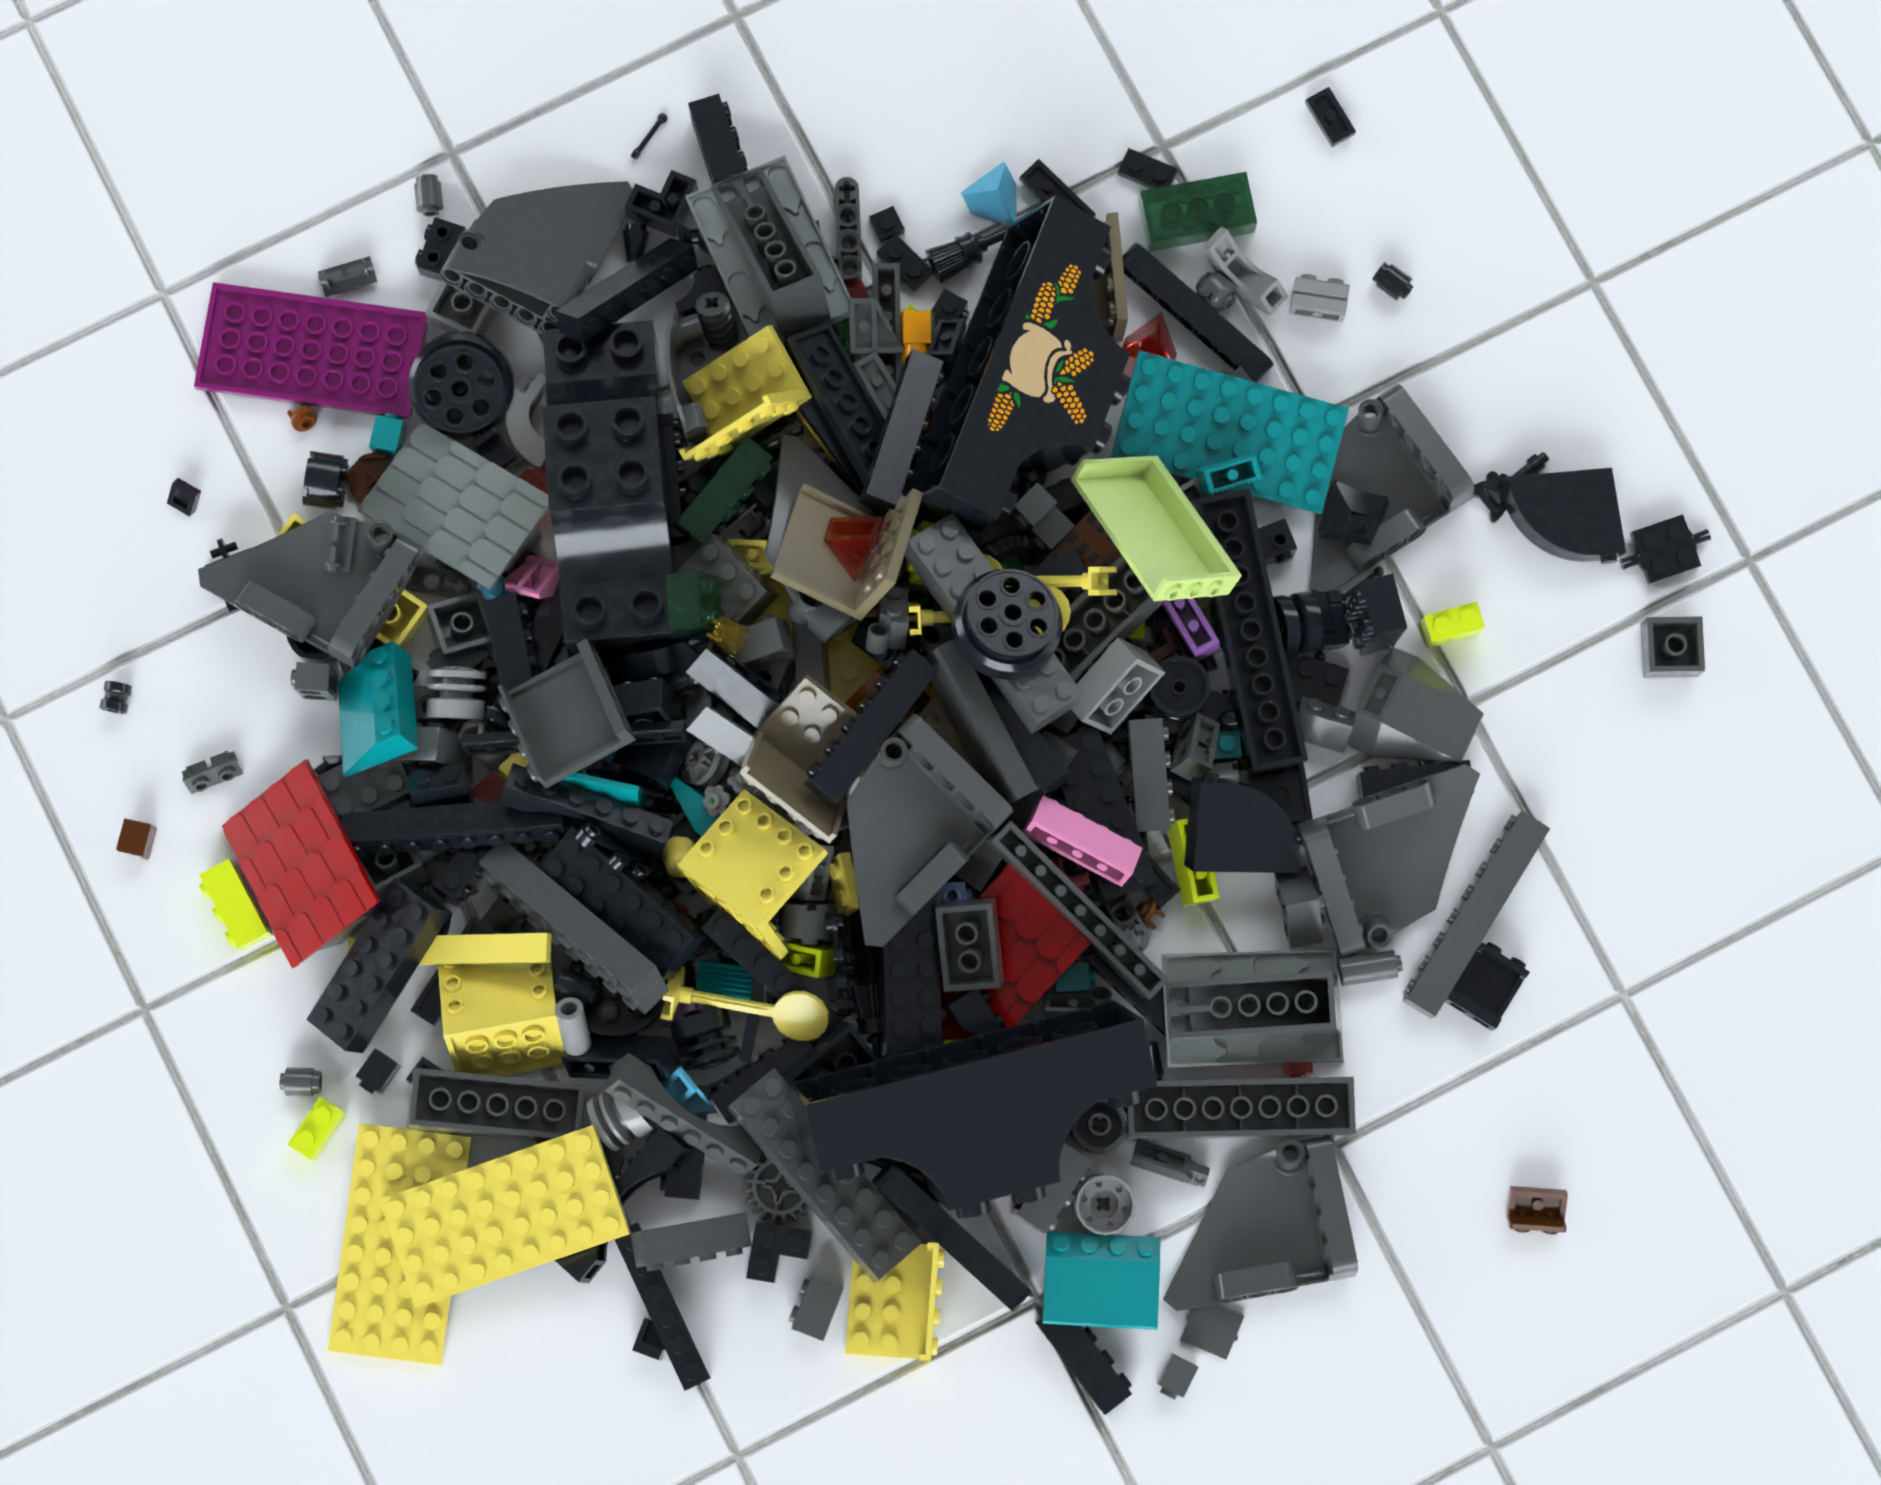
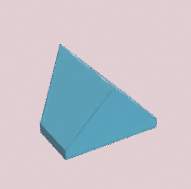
(993, 196)
(687, 1093)

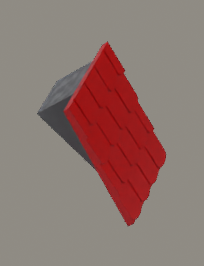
(301, 865)
(1034, 947)

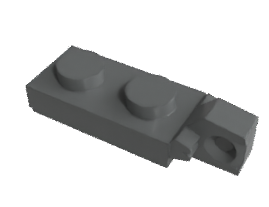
(1168, 1163)

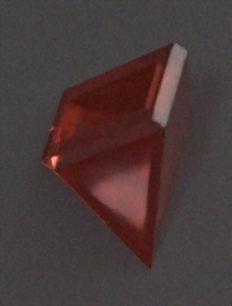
(1151, 338)
(853, 541)

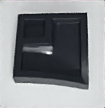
(1352, 514)

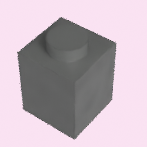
(1176, 1376)

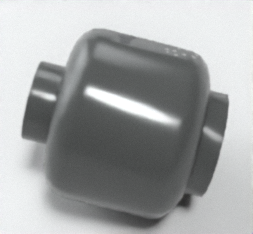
(1216, 290)

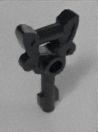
(1534, 464)

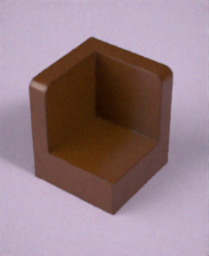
(136, 838)

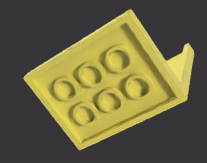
(744, 392)
(751, 866)
(500, 1017)
(898, 1310)

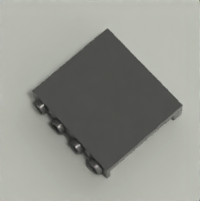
(566, 717)

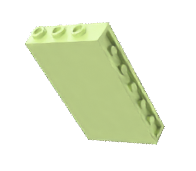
(1155, 528)

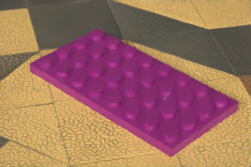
(309, 350)

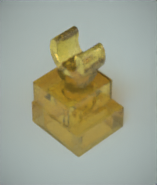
(729, 634)

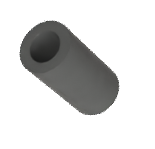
(1369, 967)

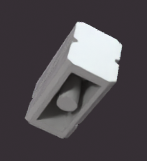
(1319, 298)

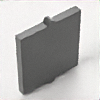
(1212, 1329)

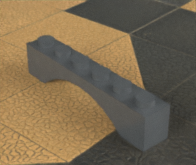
(640, 1089)

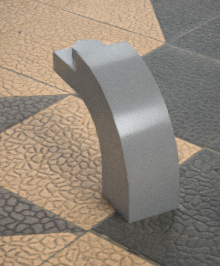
(1251, 283)
(519, 422)

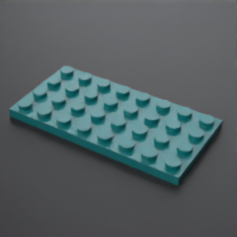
(1208, 417)

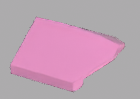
(534, 577)

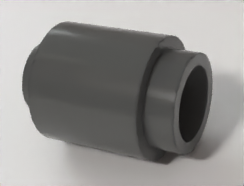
(428, 195)
(300, 1081)

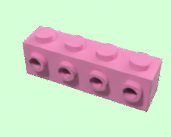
(1082, 840)

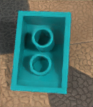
(691, 801)

